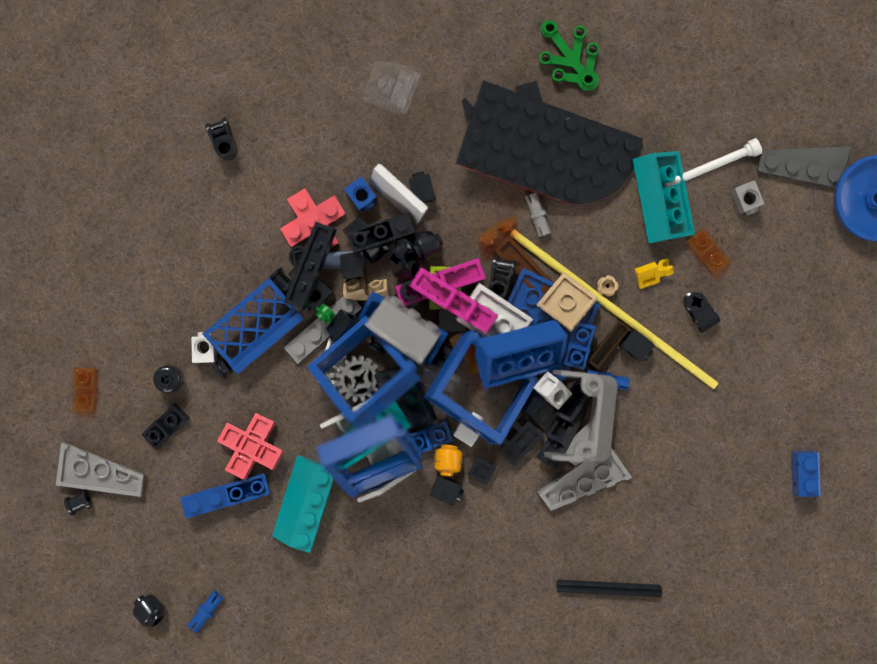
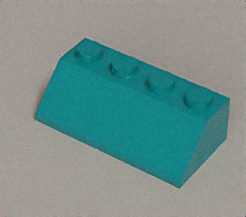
(664, 209)
(303, 504)

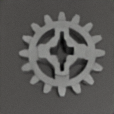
(353, 385)

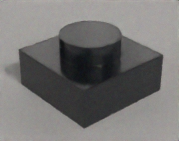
(481, 470)

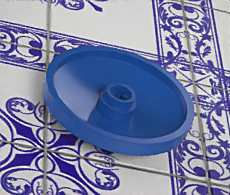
(857, 198)

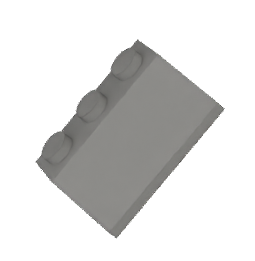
(404, 328)

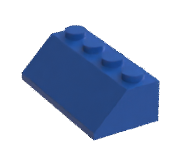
(520, 353)

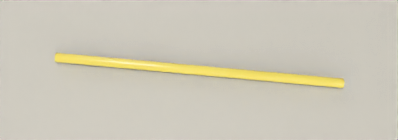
(616, 311)

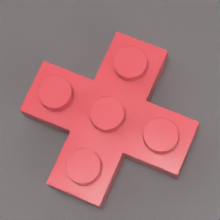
(307, 215)
(250, 446)

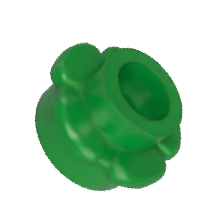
(325, 314)

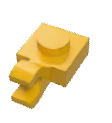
(651, 273)

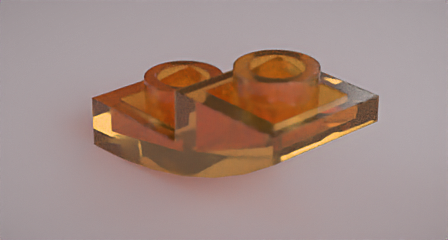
(488, 236)
(708, 252)
(85, 389)

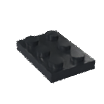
(412, 403)

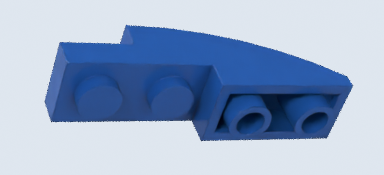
(224, 495)

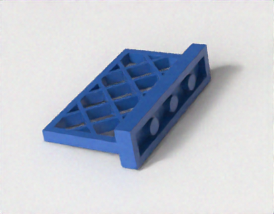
(262, 341)

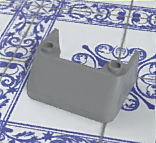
(598, 445)

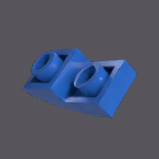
(579, 345)
(433, 436)

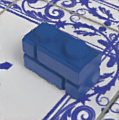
(805, 473)

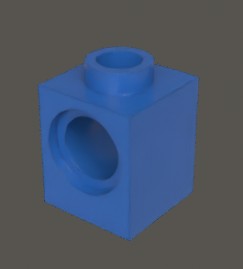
(361, 185)

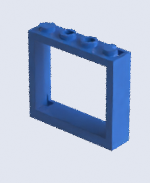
(436, 397)
(381, 399)
(362, 440)

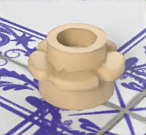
(613, 286)

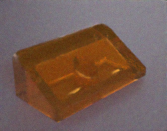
(469, 358)

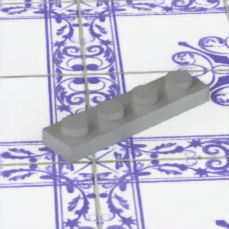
(316, 332)

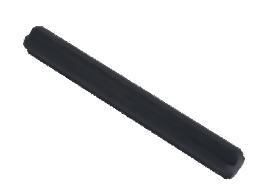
(609, 588)

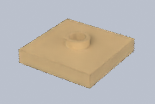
(567, 302)

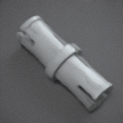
(537, 214)

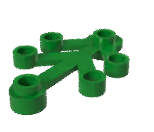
(571, 58)

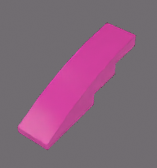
(455, 276)
(454, 300)

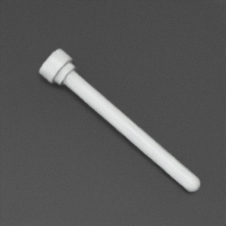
(752, 149)

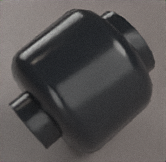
(427, 246)
(175, 379)
(148, 610)

